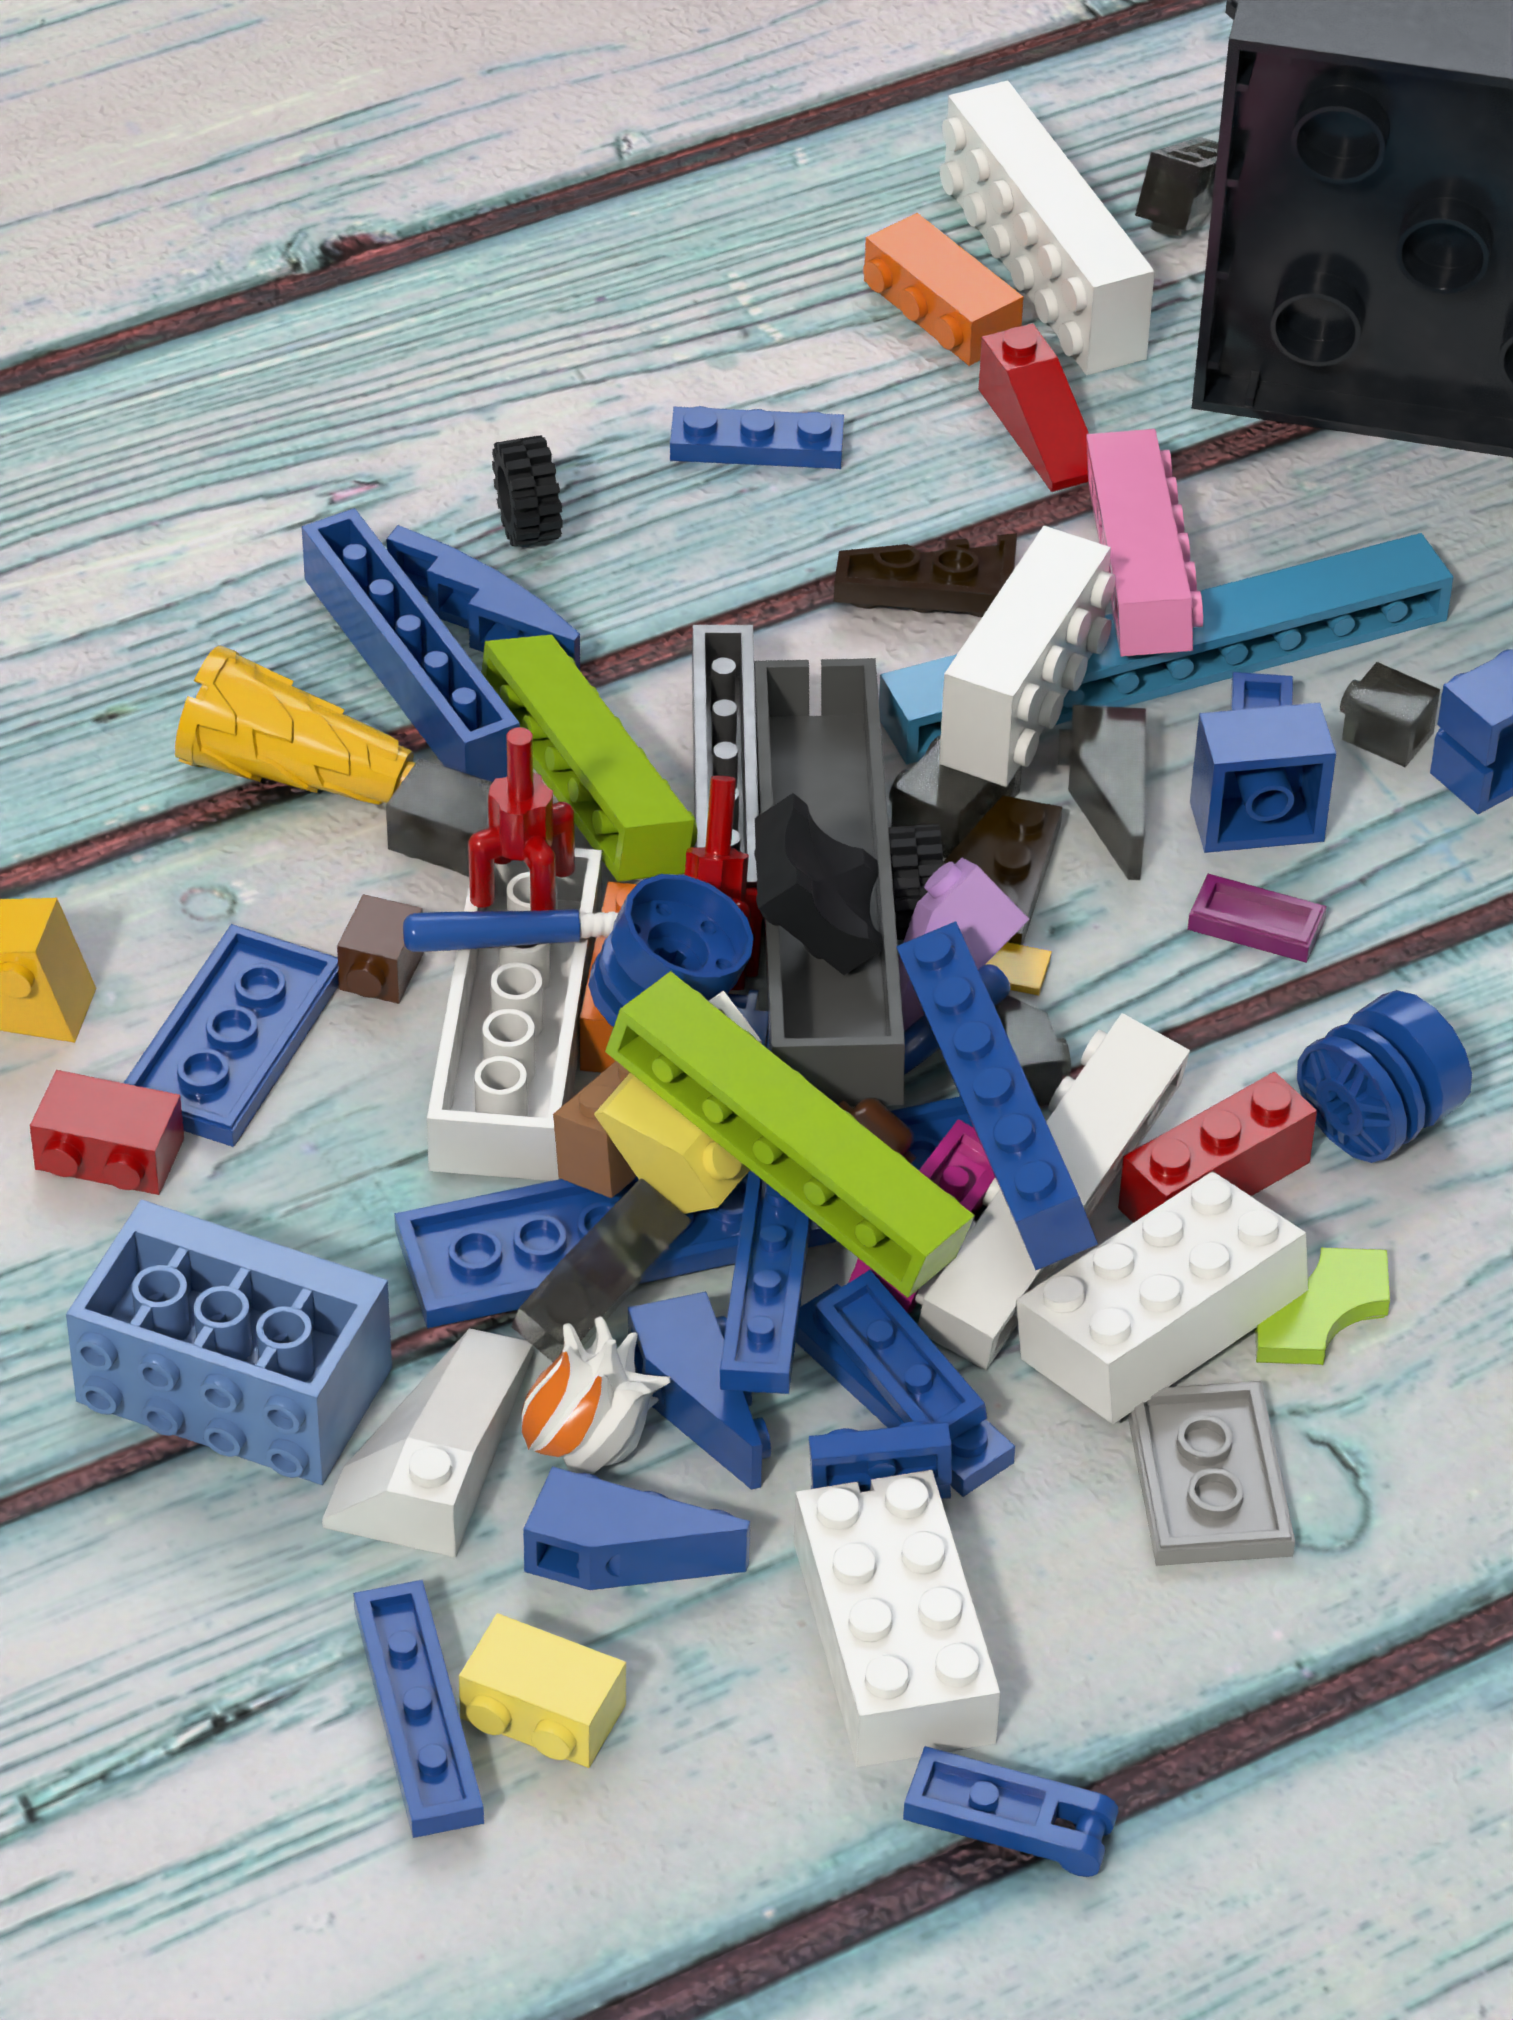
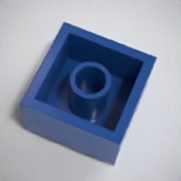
(1262, 777)

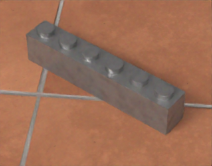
(725, 729)

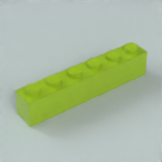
(591, 759)
(789, 1133)

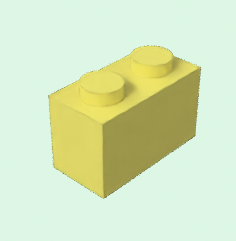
(542, 1690)

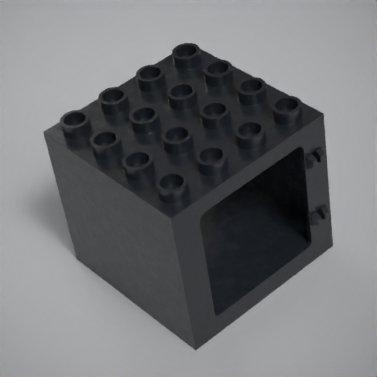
(1364, 221)

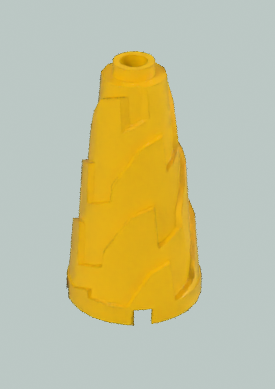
(264, 727)

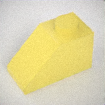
(668, 1148)

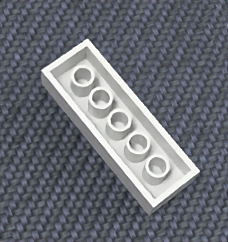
(1047, 228)
(512, 1038)

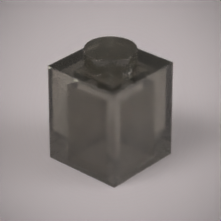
(1389, 713)

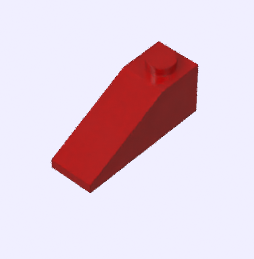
(1035, 404)

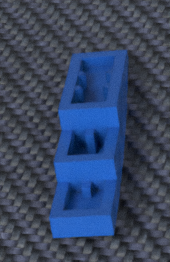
(476, 594)

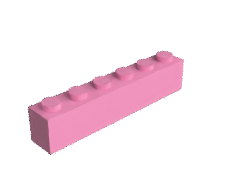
(1150, 554)

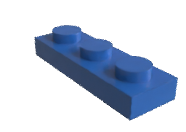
(756, 437)
(898, 1356)

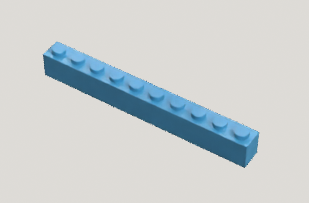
(1244, 630)

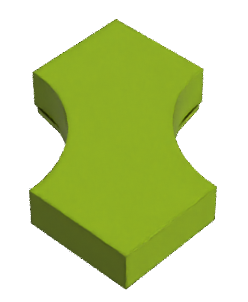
(1340, 1292)

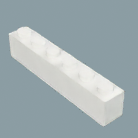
(1094, 1124)

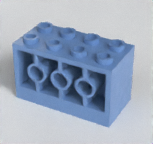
(230, 1341)

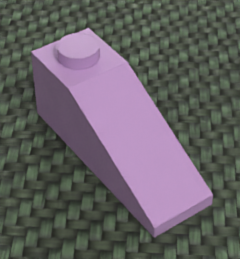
(978, 906)

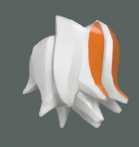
(589, 1402)

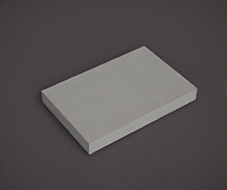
(1210, 1475)

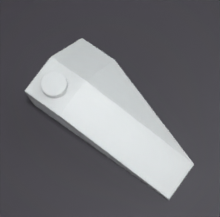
(432, 1454)

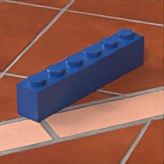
(407, 645)
(997, 1096)

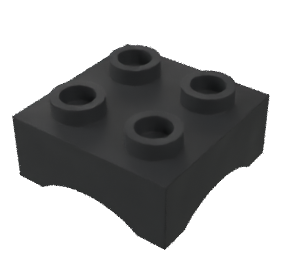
(815, 886)

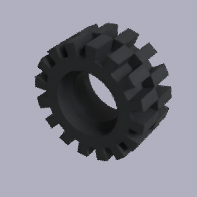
(527, 490)
(914, 858)

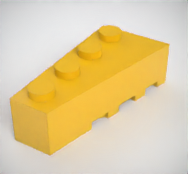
(41, 971)

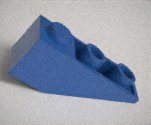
(686, 1343)
(622, 1536)

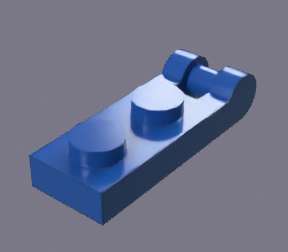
(1010, 1809)

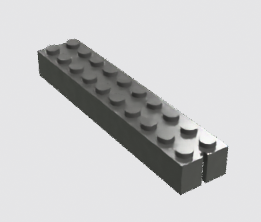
(822, 1023)

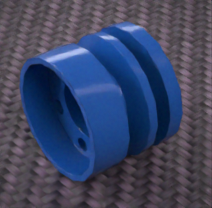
(676, 928)
(1384, 1075)

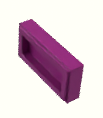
(1257, 917)

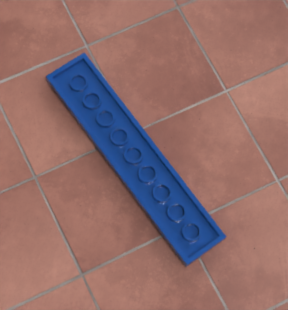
(499, 1246)

